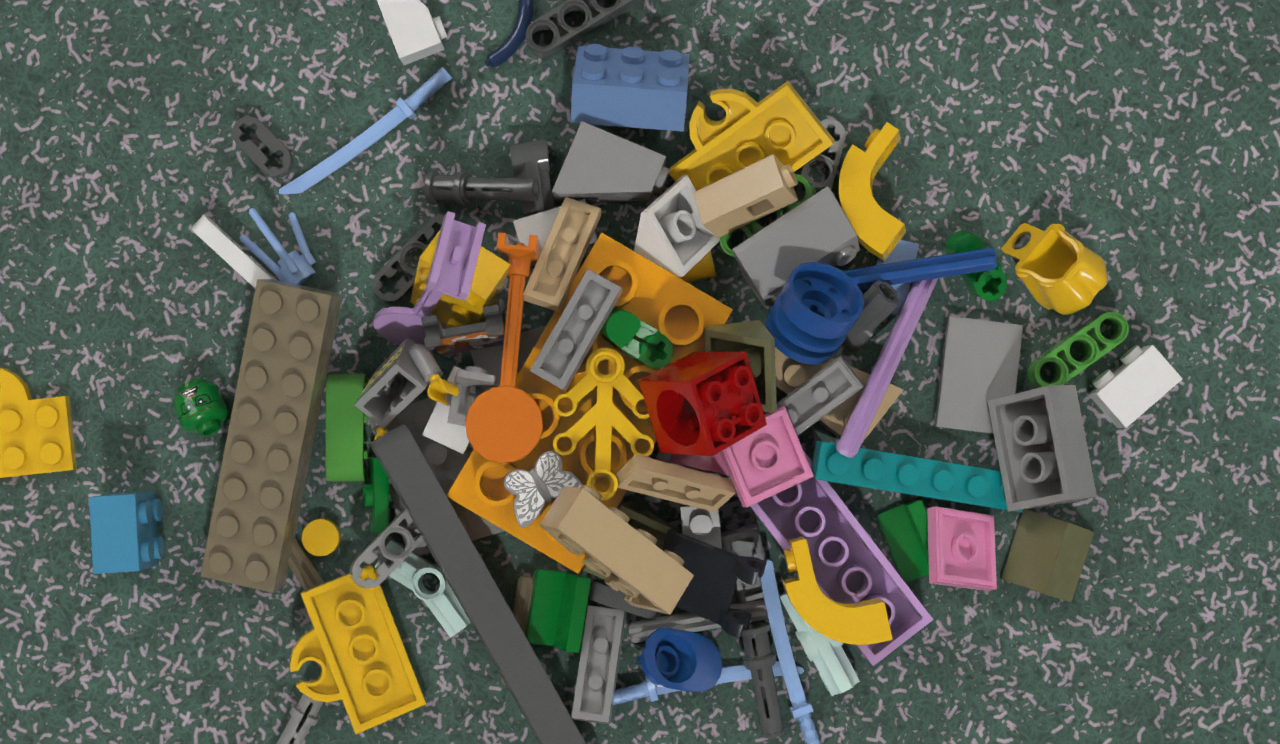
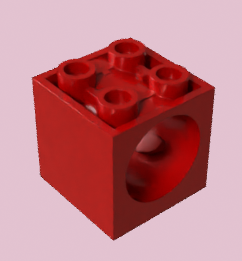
(703, 403)

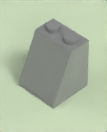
(609, 169)

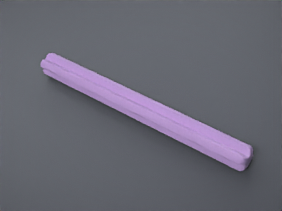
(885, 368)

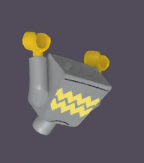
(400, 382)

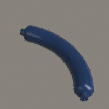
(516, 38)

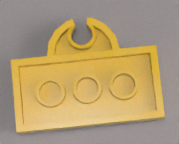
(749, 133)
(35, 432)
(357, 653)

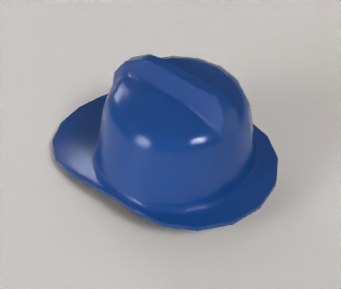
(680, 660)

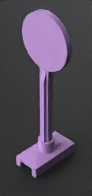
(449, 275)

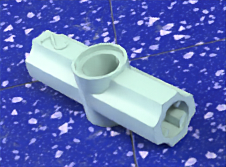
(824, 652)

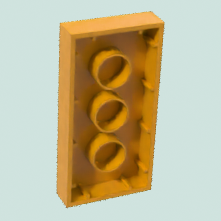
(654, 298)

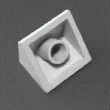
(672, 230)

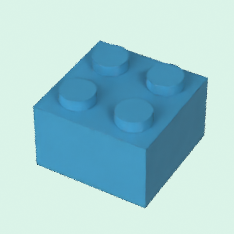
(125, 532)

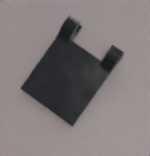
(714, 580)

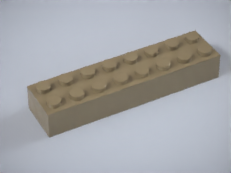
(271, 434)

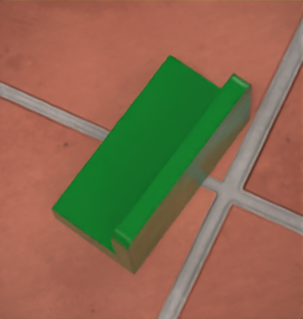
(907, 538)
(557, 609)

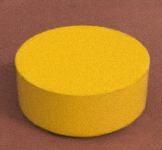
(321, 537)

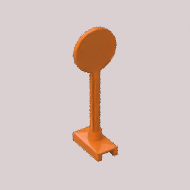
(505, 420)

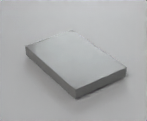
(976, 367)

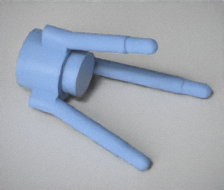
(294, 267)

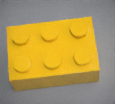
(484, 291)

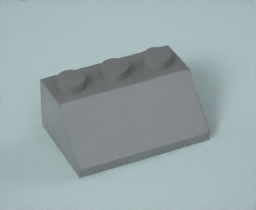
(806, 234)
(1042, 447)

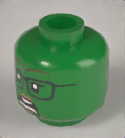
(200, 407)

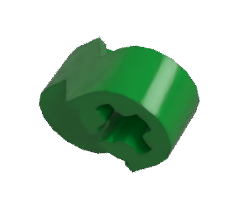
(986, 284)
(650, 349)

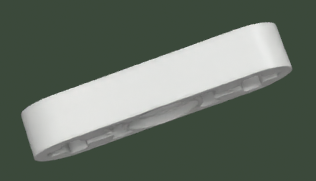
(230, 251)

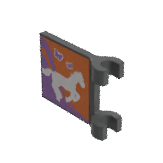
(467, 336)

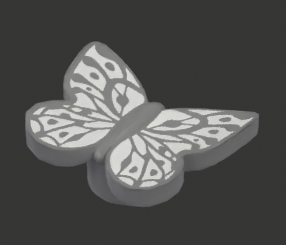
(538, 486)

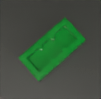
(376, 496)

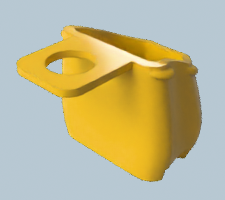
(1057, 268)

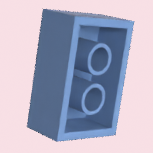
(630, 87)

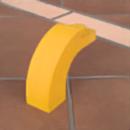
(874, 226)
(847, 623)

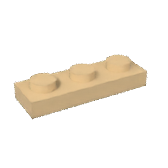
(562, 254)
(675, 483)

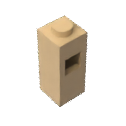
(746, 196)

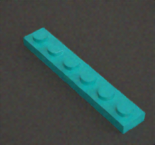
(910, 476)

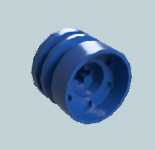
(814, 313)

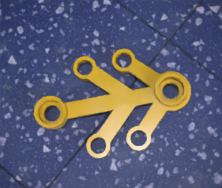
(603, 415)

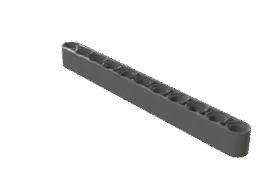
(474, 588)

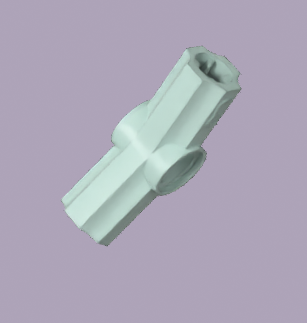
(441, 602)

